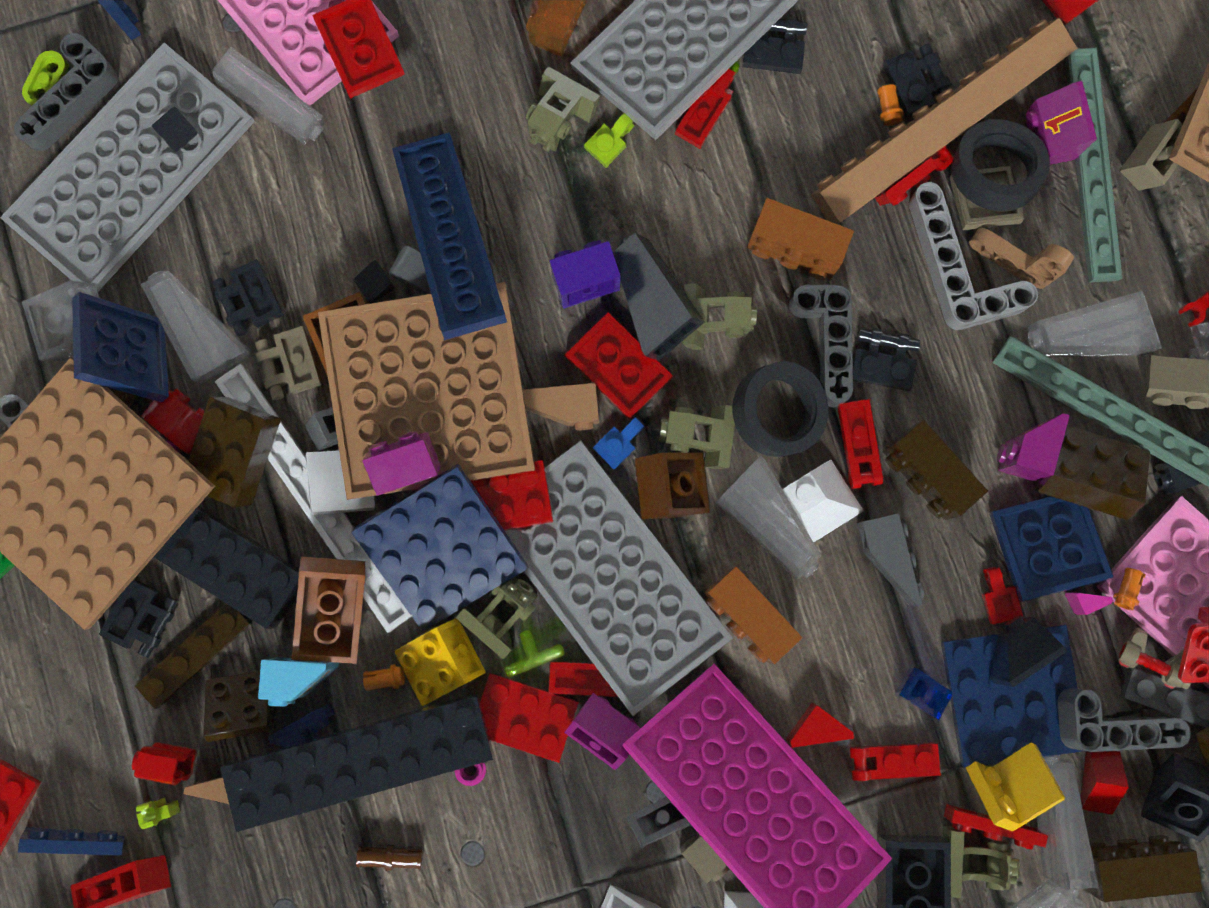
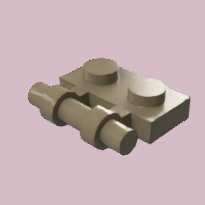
(297, 361)

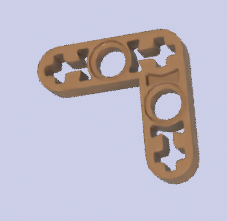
(1038, 270)

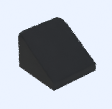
(174, 129)
(373, 282)

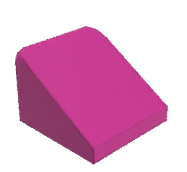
(1087, 603)

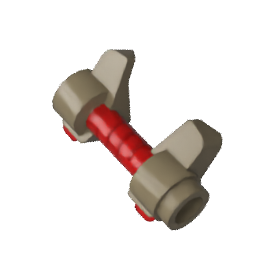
(1134, 653)

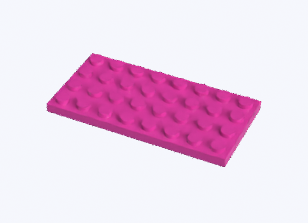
(755, 799)

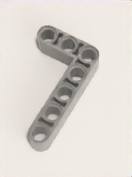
(956, 268)

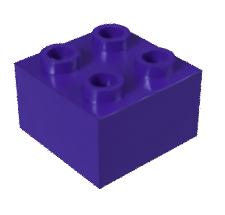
(585, 273)

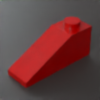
(122, 884)

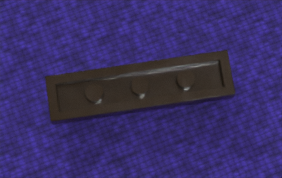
(192, 655)

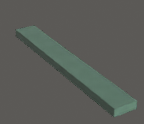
(1095, 176)
(1105, 408)

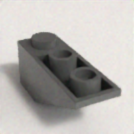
(887, 549)

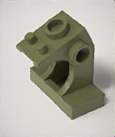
(550, 124)
(738, 315)
(679, 428)
(489, 627)
(1000, 867)

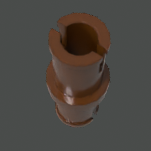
(389, 857)

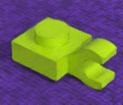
(607, 142)
(155, 811)

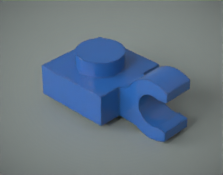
(616, 446)

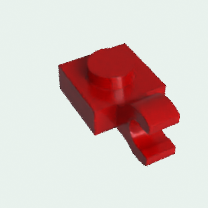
(1198, 307)
(1001, 601)

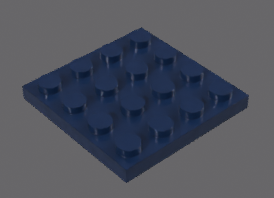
(440, 547)
(1002, 719)

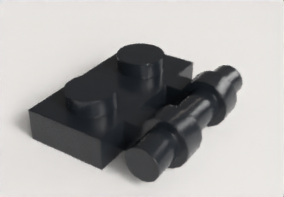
(778, 53)
(910, 83)
(256, 294)
(881, 368)
(130, 613)

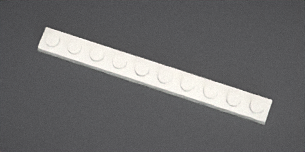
(335, 527)

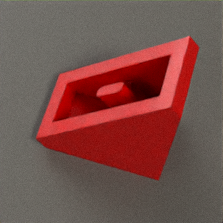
(816, 728)
(1103, 781)

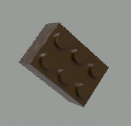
(233, 449)
(934, 472)
(1099, 474)
(1144, 869)

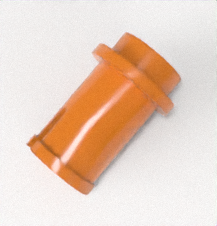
(890, 107)
(1129, 589)
(384, 678)

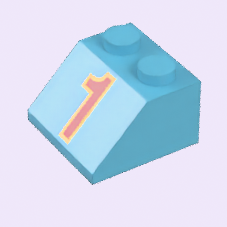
(288, 679)

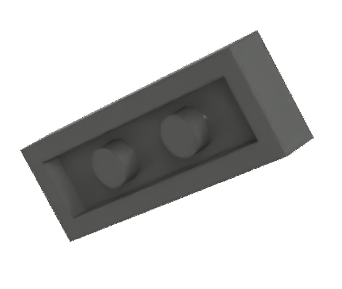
(1176, 702)

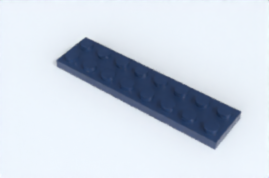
(448, 237)

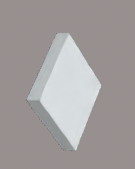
(327, 486)

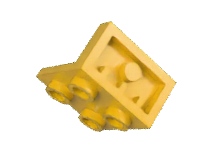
(439, 661)
(1016, 787)

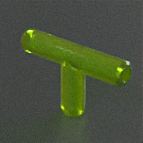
(533, 657)

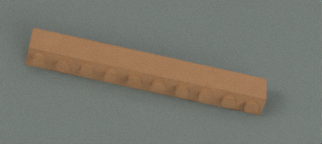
(944, 121)

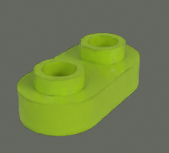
(40, 77)

